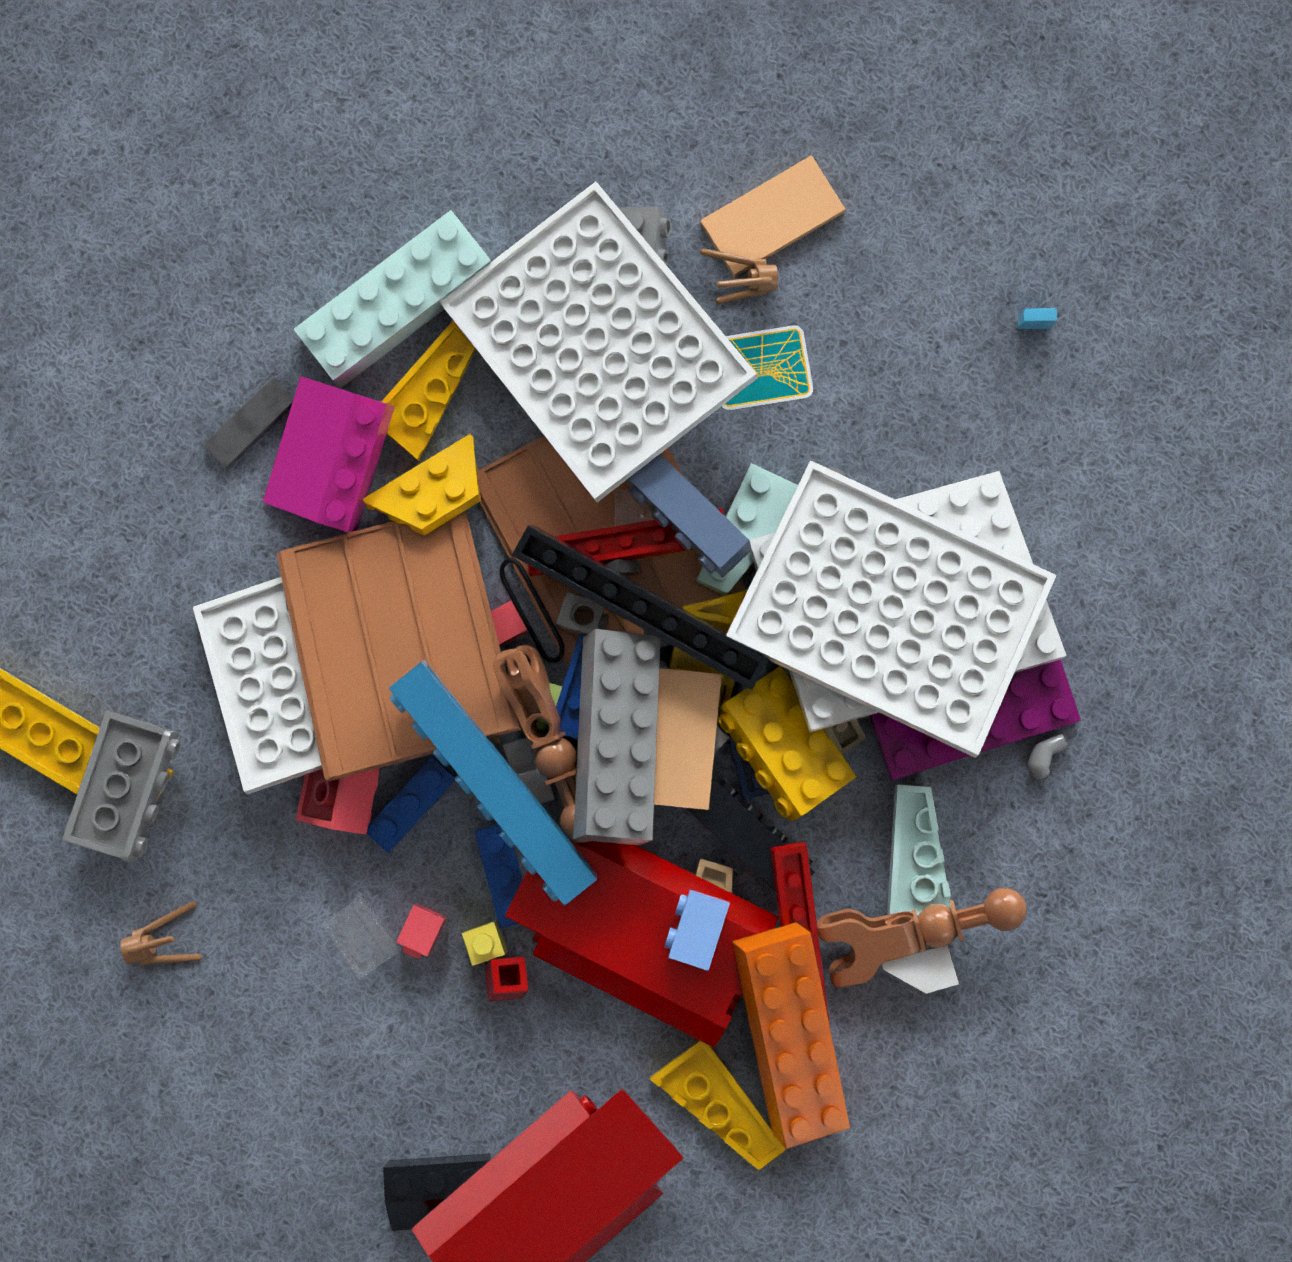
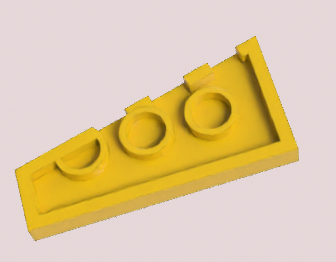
(427, 390)
(712, 1094)

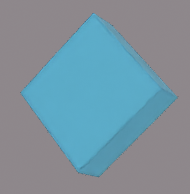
(1037, 318)

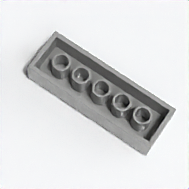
(617, 738)

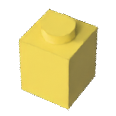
(484, 942)

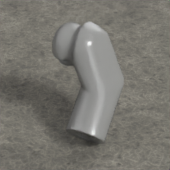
(1042, 753)

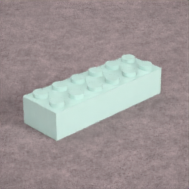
(392, 299)

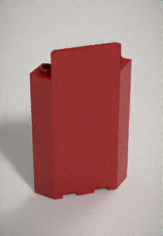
(619, 931)
(555, 1187)

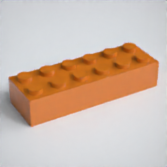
(791, 1034)

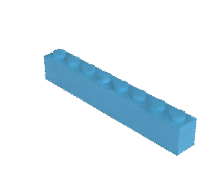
(493, 783)

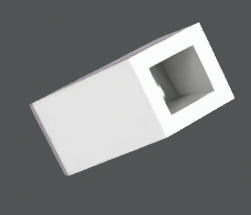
(925, 970)

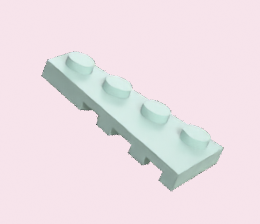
(756, 513)
(916, 855)

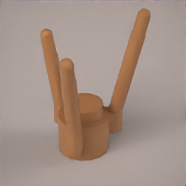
(760, 279)
(141, 946)

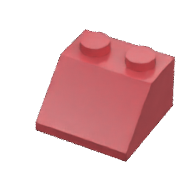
(339, 803)

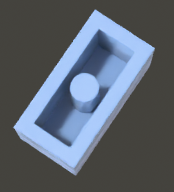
(698, 929)

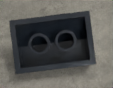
(421, 1184)

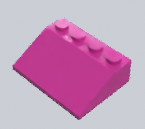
(328, 454)

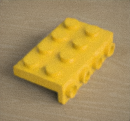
(774, 738)

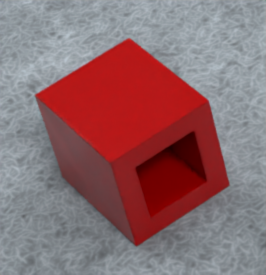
(506, 979)

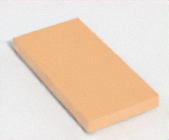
(773, 214)
(685, 737)

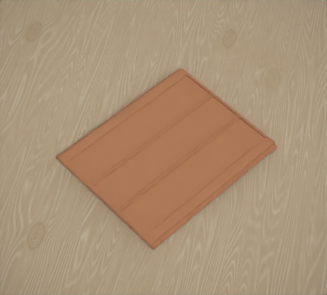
(542, 491)
(371, 612)

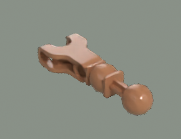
(531, 698)
(905, 933)

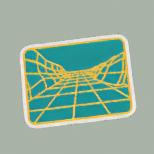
(780, 365)

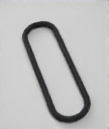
(540, 604)

